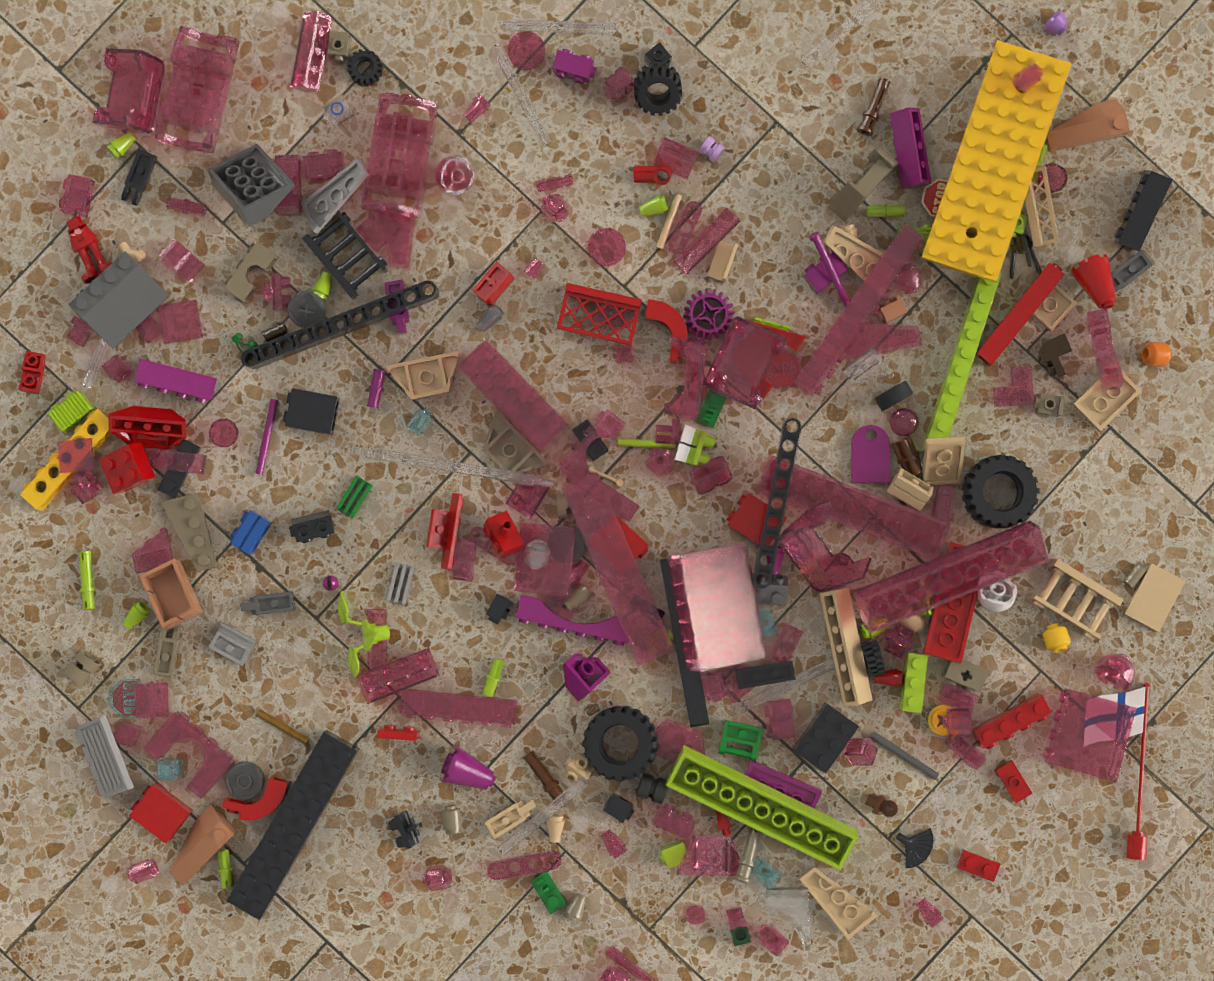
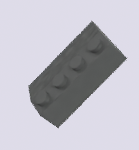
(251, 184)
(118, 300)

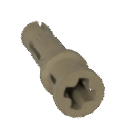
(746, 862)

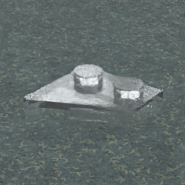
(867, 368)

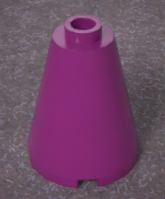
(466, 770)

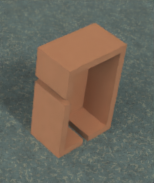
(174, 593)

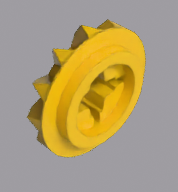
(933, 720)

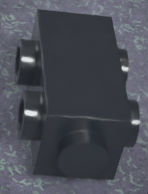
(312, 526)

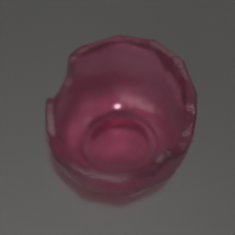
(1056, 176)
(904, 421)
(223, 432)

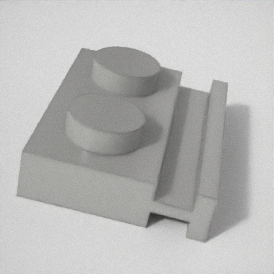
(232, 644)

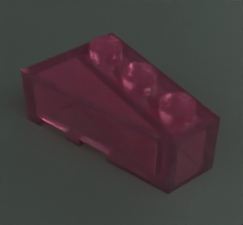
(292, 202)

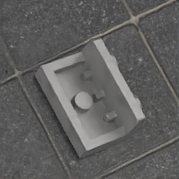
(773, 594)

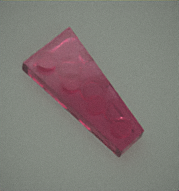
(884, 339)

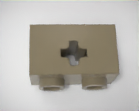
(976, 676)

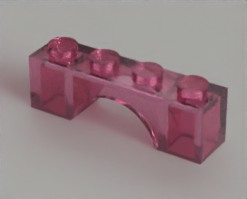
(1102, 344)
(607, 426)

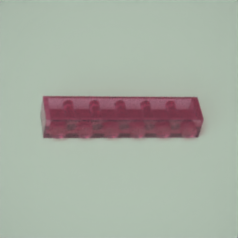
(458, 706)

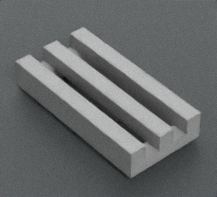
(393, 581)

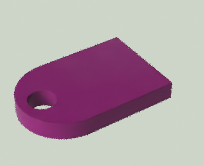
(870, 457)

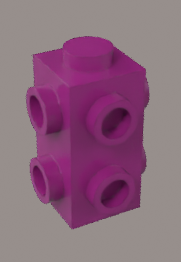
(577, 67)

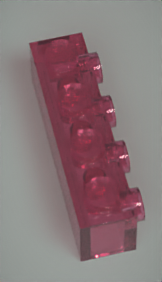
(311, 51)
(398, 676)

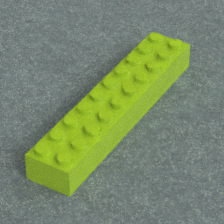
(762, 807)

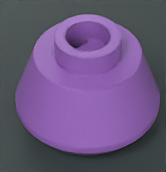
(1056, 24)

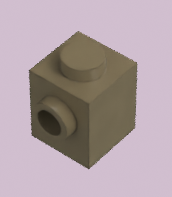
(339, 46)

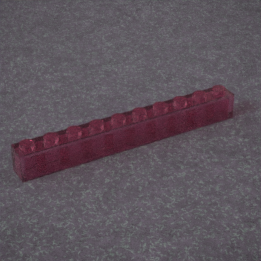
(859, 309)

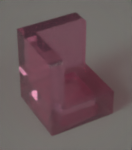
(80, 331)
(668, 434)
(861, 752)

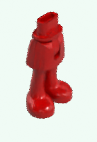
(82, 240)

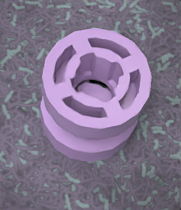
(711, 149)

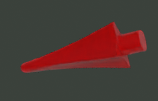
(723, 823)

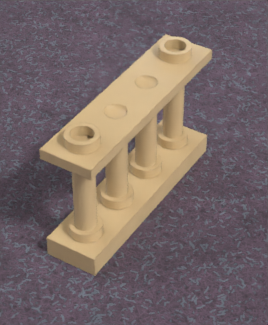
(1093, 590)

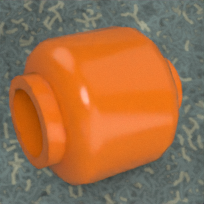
(1156, 354)

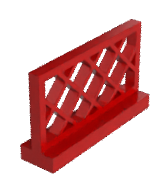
(602, 297)

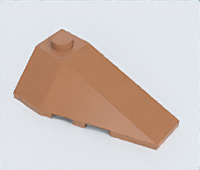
(1096, 124)
(205, 839)

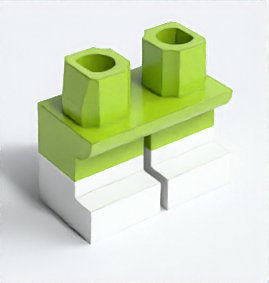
(696, 439)

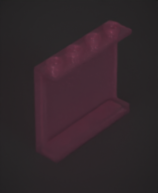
(1089, 734)

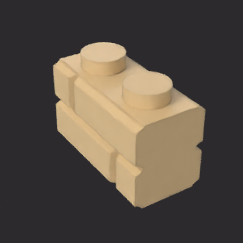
(910, 490)

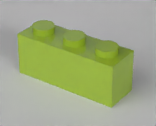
(913, 682)

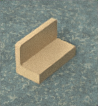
(722, 261)

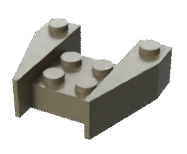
(855, 192)

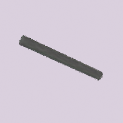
(904, 755)

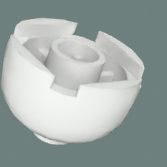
(998, 596)

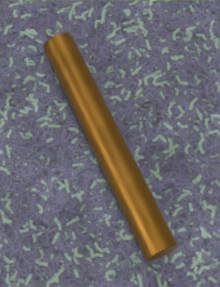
(282, 726)

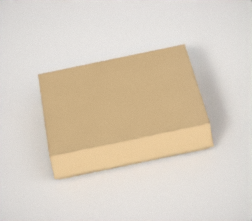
(1054, 308)

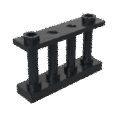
(338, 272)

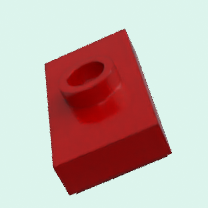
(1013, 781)

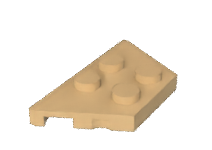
(426, 375)

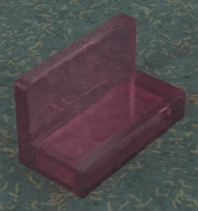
(676, 156)

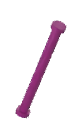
(815, 237)

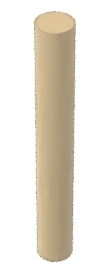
(668, 222)

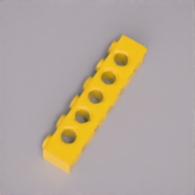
(31, 490)

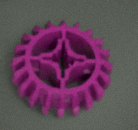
(712, 323)

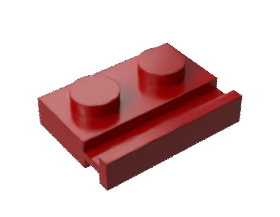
(406, 733)

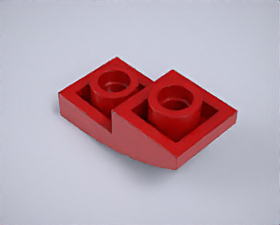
(33, 372)

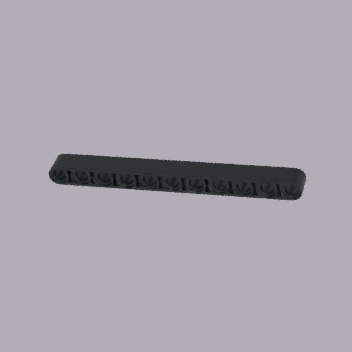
(331, 323)

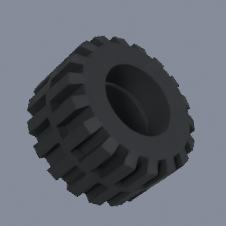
(661, 102)

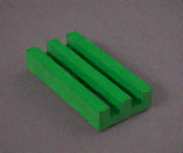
(346, 510)

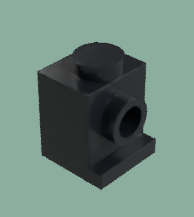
(499, 609)

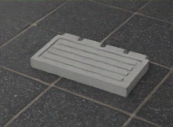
(104, 756)

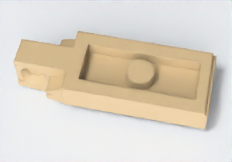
(509, 818)

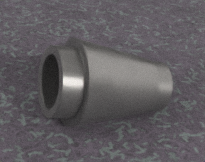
(490, 317)

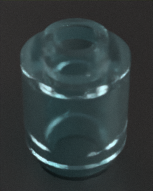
(420, 421)

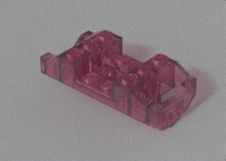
(193, 69)
(413, 138)

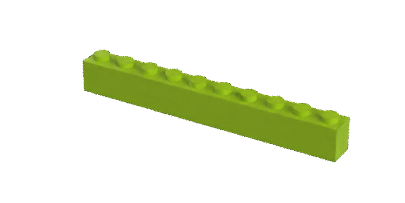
(961, 359)

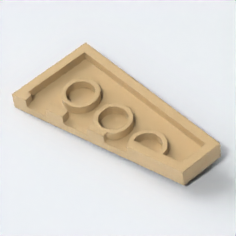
(839, 904)

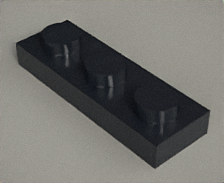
(174, 480)
(765, 674)

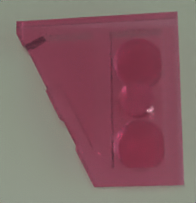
(153, 553)

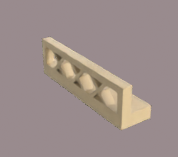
(1033, 212)

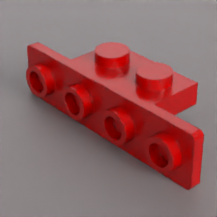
(443, 530)

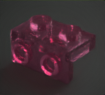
(527, 498)

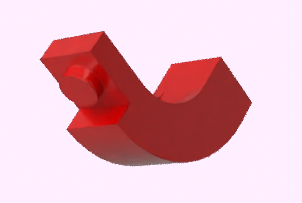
(669, 317)
(273, 797)

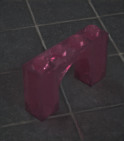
(215, 759)

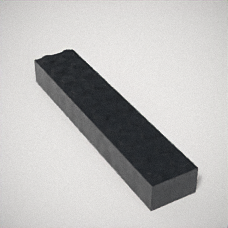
(293, 824)

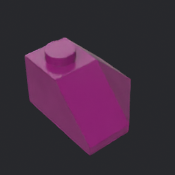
(583, 675)

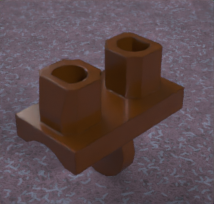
(882, 805)

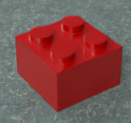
(127, 468)

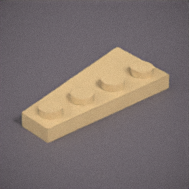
(853, 252)

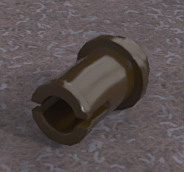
(275, 332)

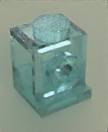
(770, 629)
(169, 769)
(771, 877)

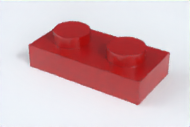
(978, 865)

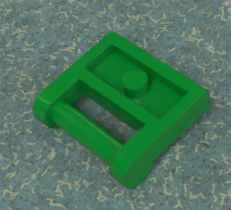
(742, 734)

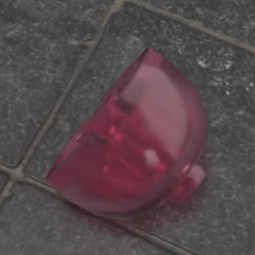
(454, 175)
(1116, 670)

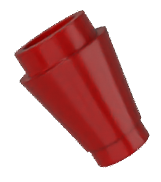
(890, 678)

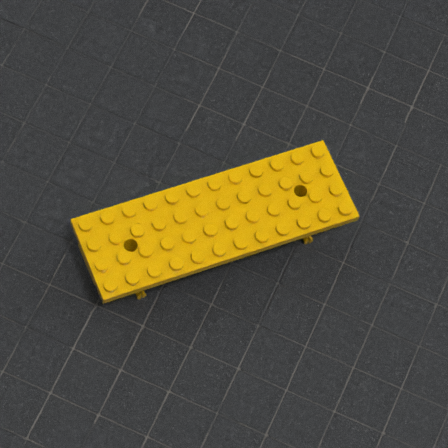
(995, 164)

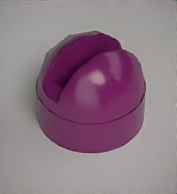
(334, 583)

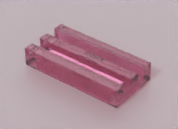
(793, 646)

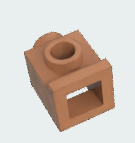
(891, 310)

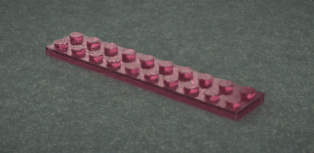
(617, 569)

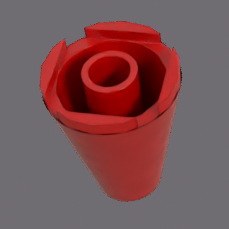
(1096, 280)

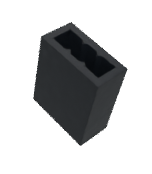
(311, 411)

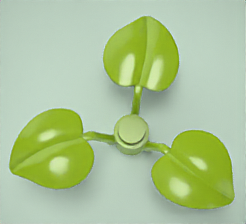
(370, 632)

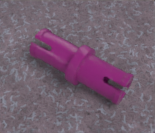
(376, 388)

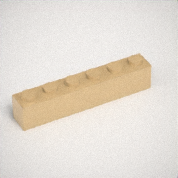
(846, 647)

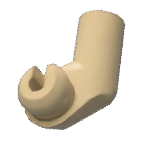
(138, 255)

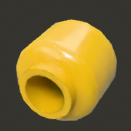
(1056, 638)

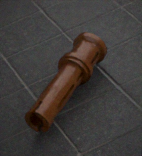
(871, 115)
(550, 785)

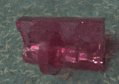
(277, 283)
(958, 697)

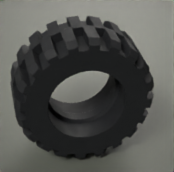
(1025, 486)
(598, 757)

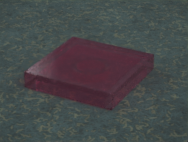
(180, 321)

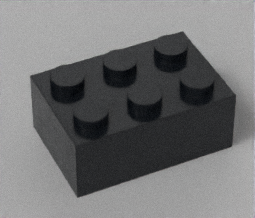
(825, 737)

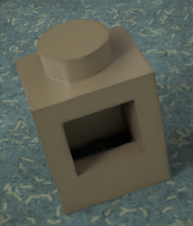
(1056, 408)

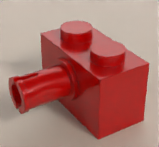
(503, 534)

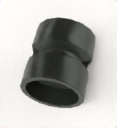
(652, 788)

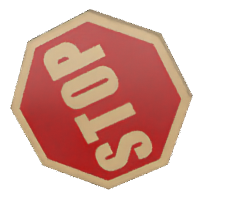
(933, 195)

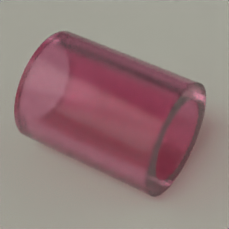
(534, 268)

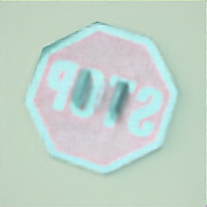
(123, 698)

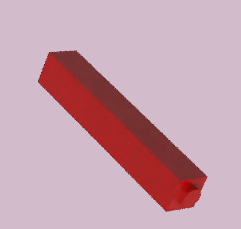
(1020, 313)

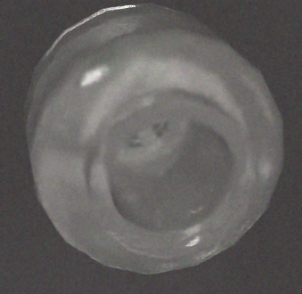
(537, 554)

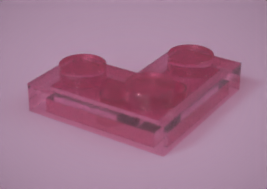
(1020, 392)

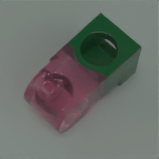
(738, 926)

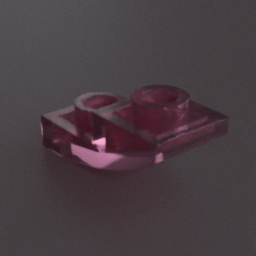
(464, 560)

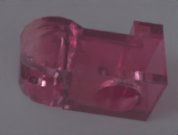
(942, 503)

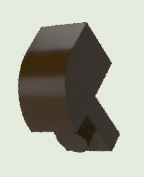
(1050, 353)

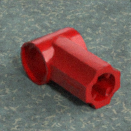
(649, 174)

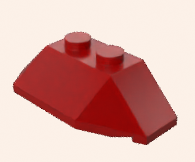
(149, 425)

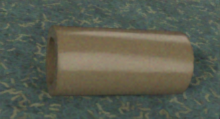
(1134, 576)

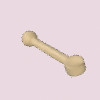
(619, 482)

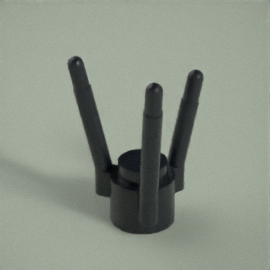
(1023, 245)

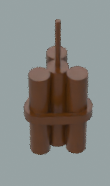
(908, 456)

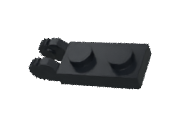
(139, 175)

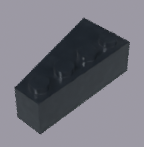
(1142, 209)

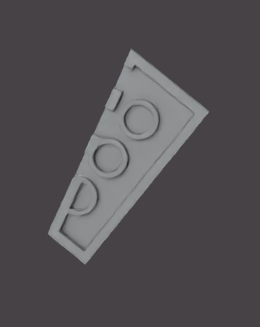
(331, 196)

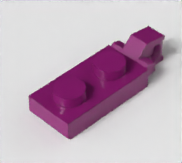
(402, 318)

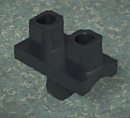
(407, 828)

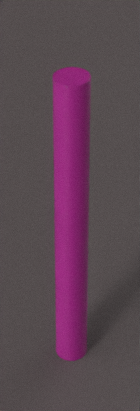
(266, 436)

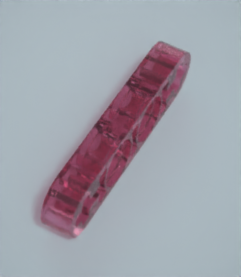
(525, 868)

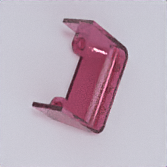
(814, 558)

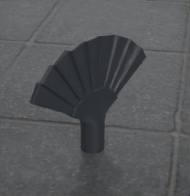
(917, 847)

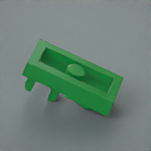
(711, 409)
(548, 892)

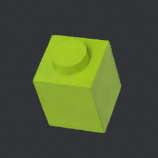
(673, 854)

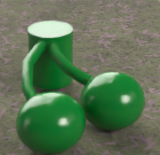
(237, 337)

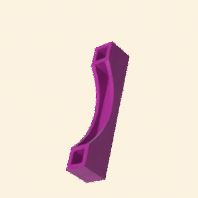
(534, 610)

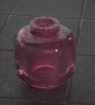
(555, 207)
(910, 280)
(437, 877)

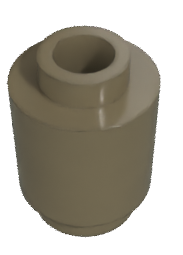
(451, 819)

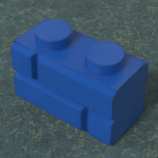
(250, 531)

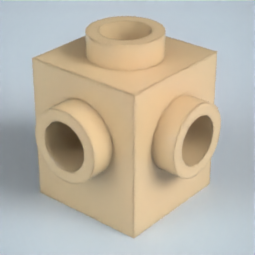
(576, 768)

